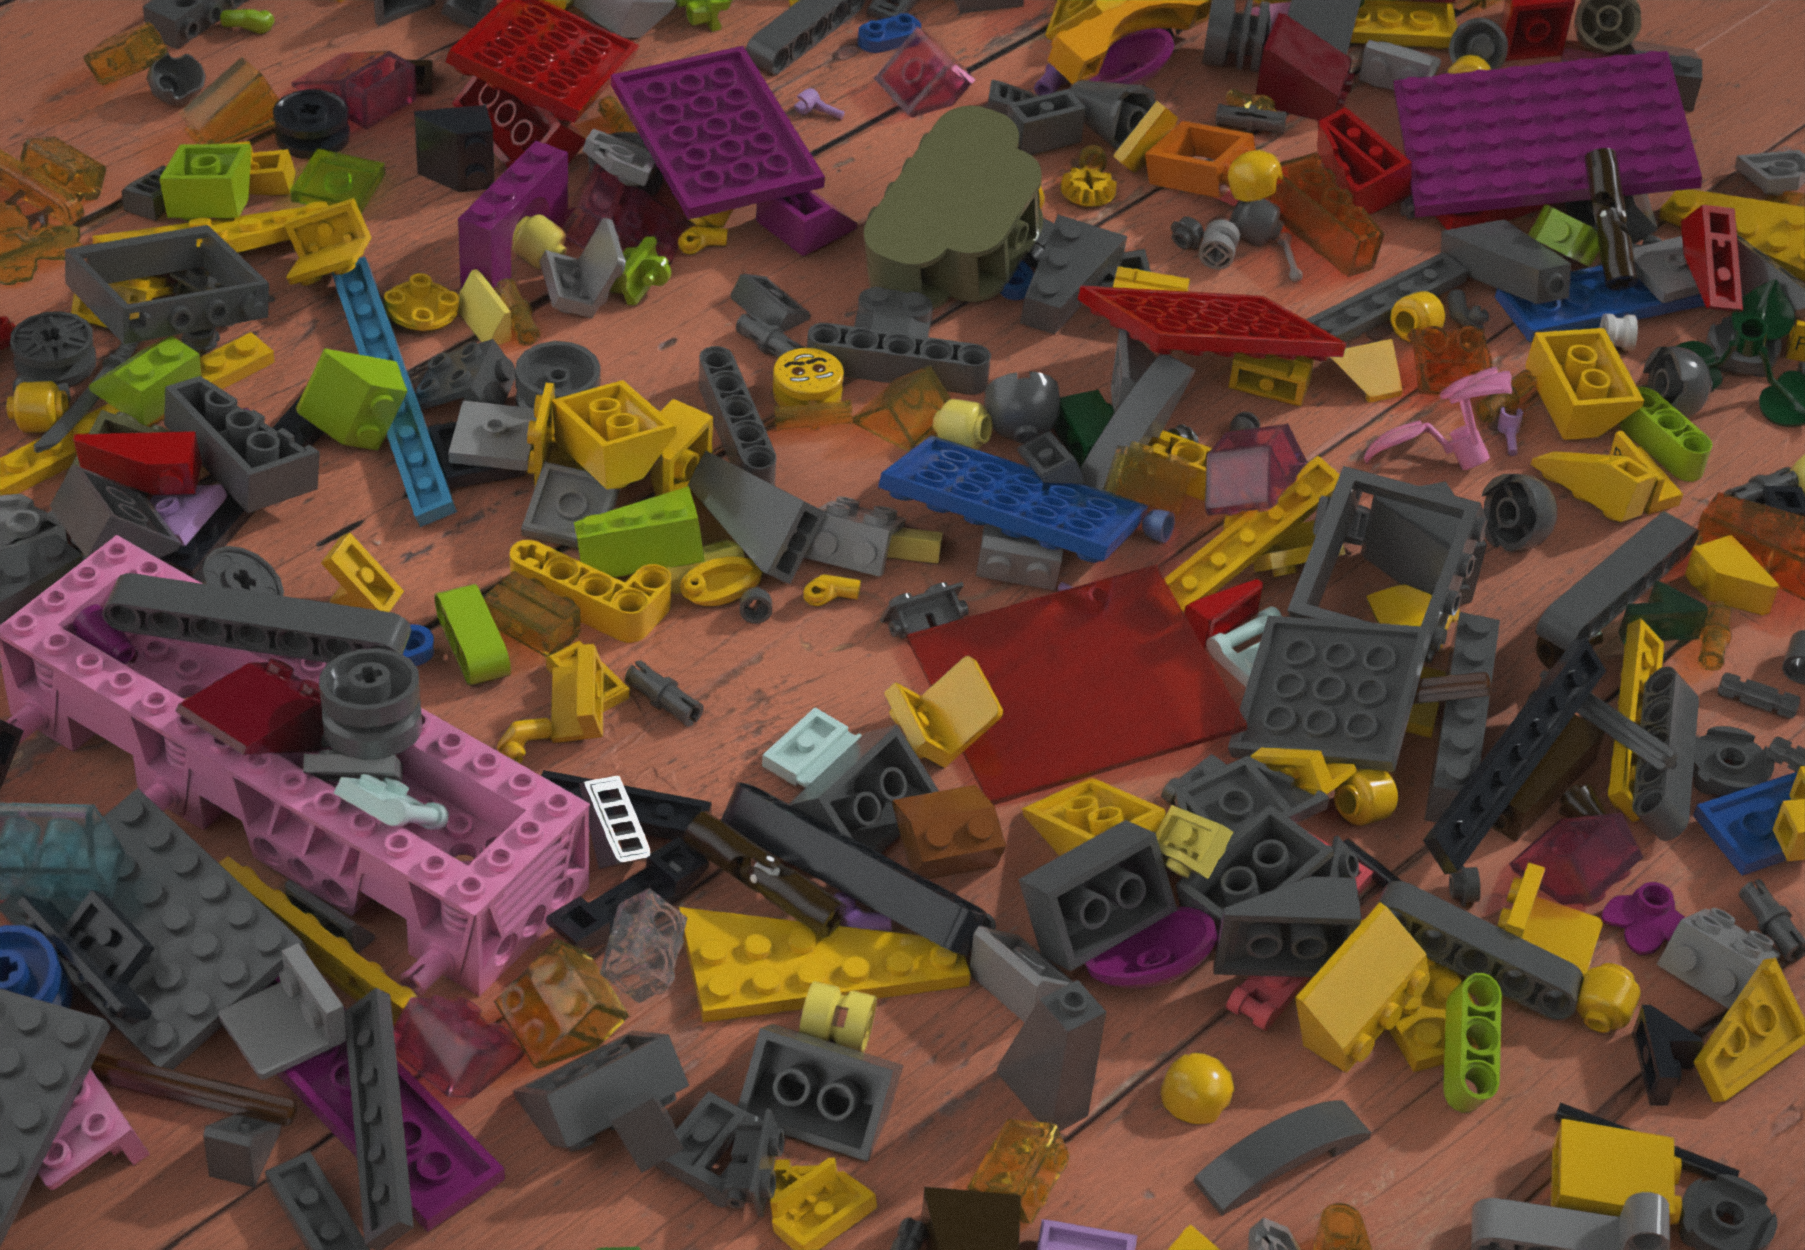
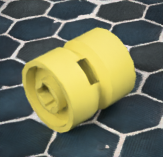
(822, 1014)

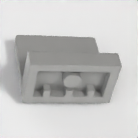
(287, 1019)

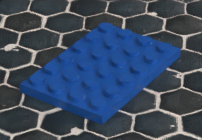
(1013, 498)

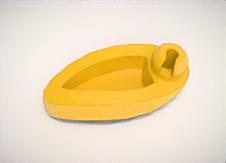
(720, 580)

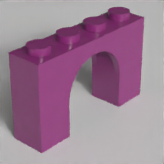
(527, 188)

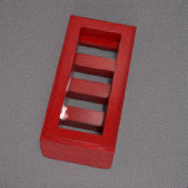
(1224, 610)

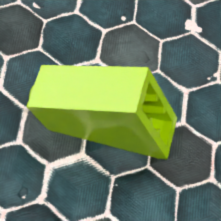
(1566, 235)

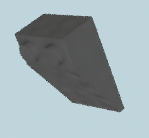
(1685, 65)
(1288, 929)

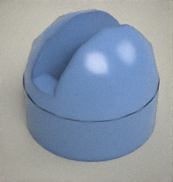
(1159, 525)

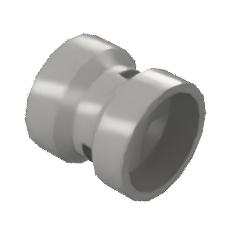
(1219, 244)

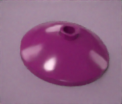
(1136, 57)
(1157, 952)

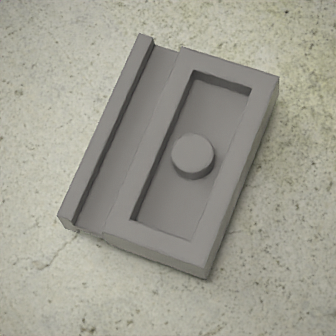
(332, 765)

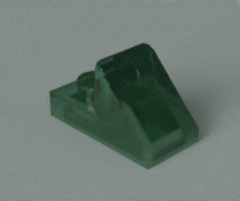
(1668, 614)

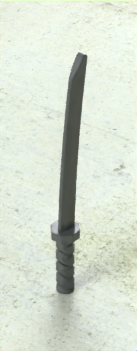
(84, 402)

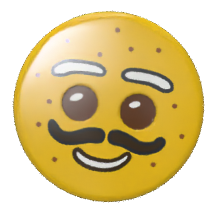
(806, 376)

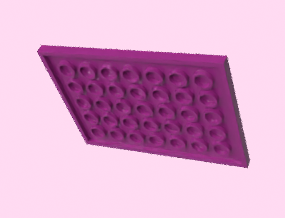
(1525, 132)

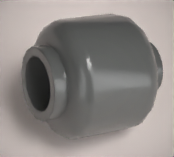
(1257, 221)

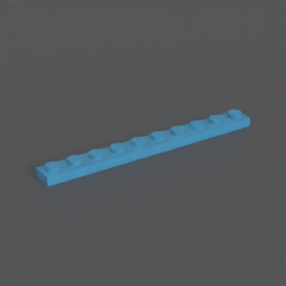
(408, 432)

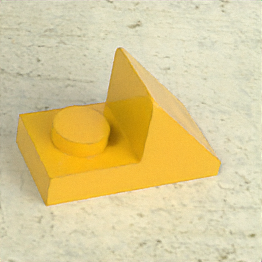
(360, 576)

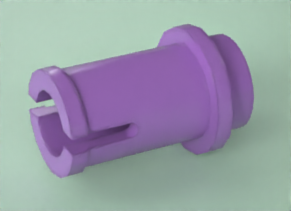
(1049, 81)

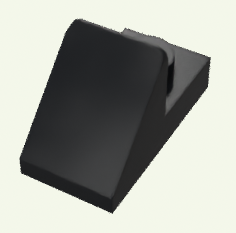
(1662, 1052)

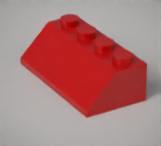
(518, 124)

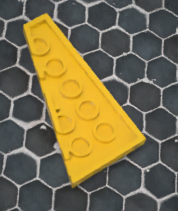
(1767, 225)

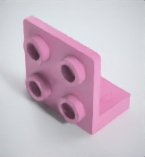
(87, 1133)

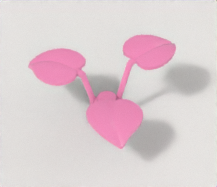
(1466, 440)

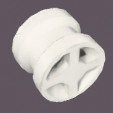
(1621, 330)

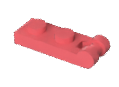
(1272, 991)

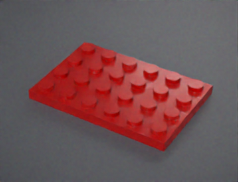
(542, 56)
(1211, 323)

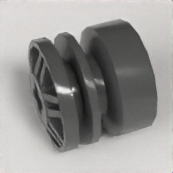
(1236, 33)

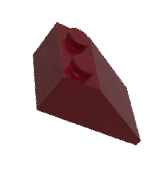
(260, 710)

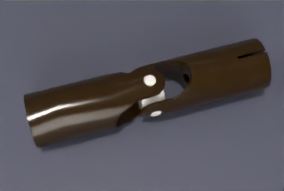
(1612, 233)
(769, 877)

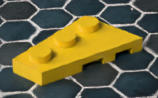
(1753, 1035)

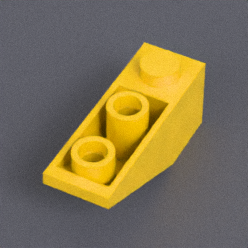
(1607, 481)

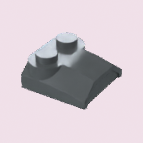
(894, 311)

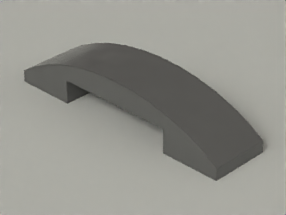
(1278, 1148)

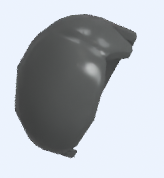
(176, 79)

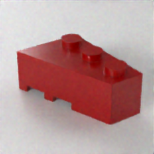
(1363, 161)

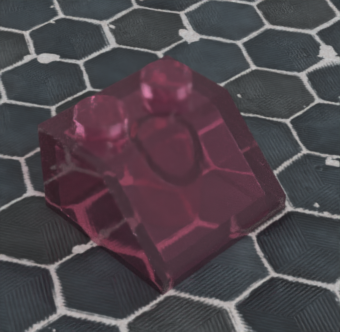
(923, 76)
(1582, 857)

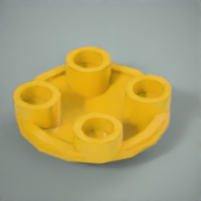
(421, 304)

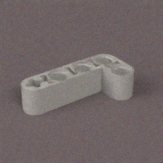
(1529, 1226)

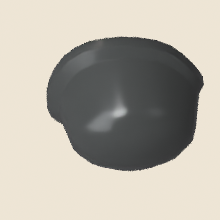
(1479, 38)

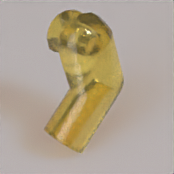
(1241, 99)

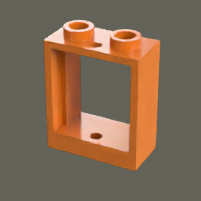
(1173, 162)

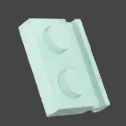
(808, 748)

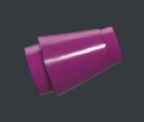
(94, 630)

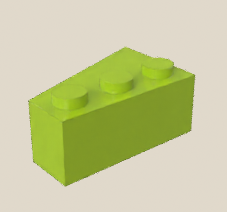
(643, 533)

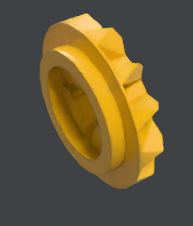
(1076, 190)

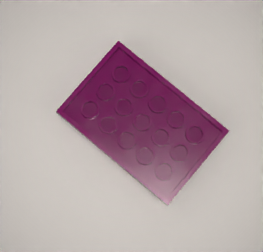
(717, 132)

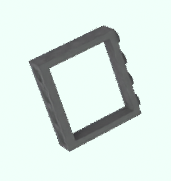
(240, 300)
(1335, 526)

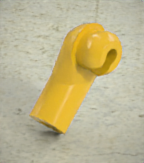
(699, 237)
(829, 587)
(519, 733)

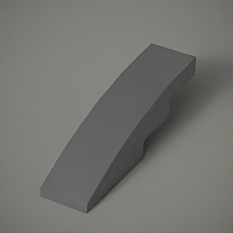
(1139, 416)

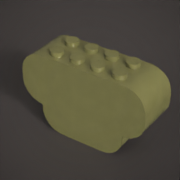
(957, 211)

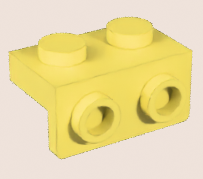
(1191, 842)

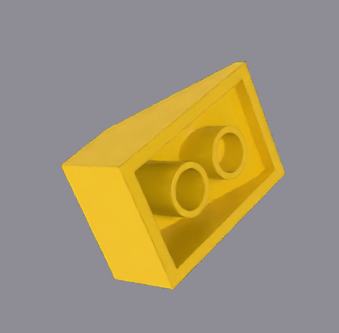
(1087, 811)

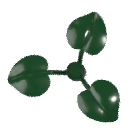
(1764, 318)

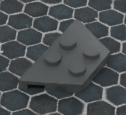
(1243, 791)

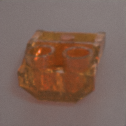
(1447, 356)

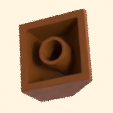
(949, 831)

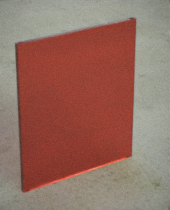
(1084, 683)

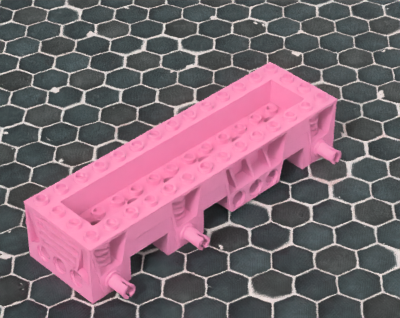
(459, 914)

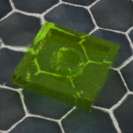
(337, 178)

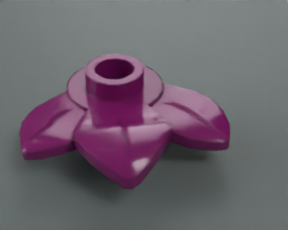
(1645, 917)

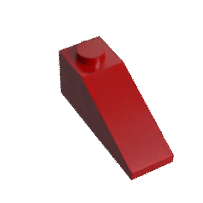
(1713, 256)
(146, 461)

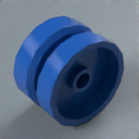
(32, 966)

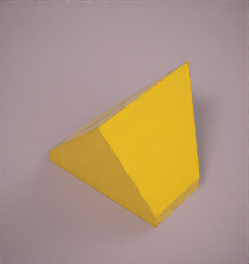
(1373, 369)

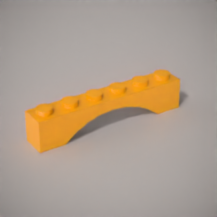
(1082, 49)

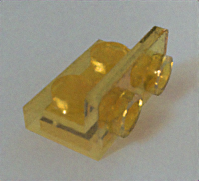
(1149, 478)
(1023, 1162)

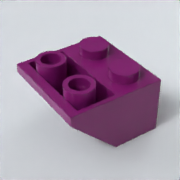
(804, 221)

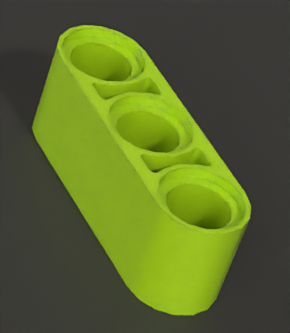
(1668, 436)
(472, 634)
(1460, 1058)

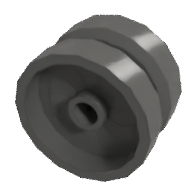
(557, 362)
(370, 703)

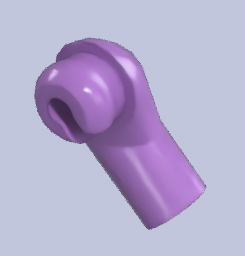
(857, 918)

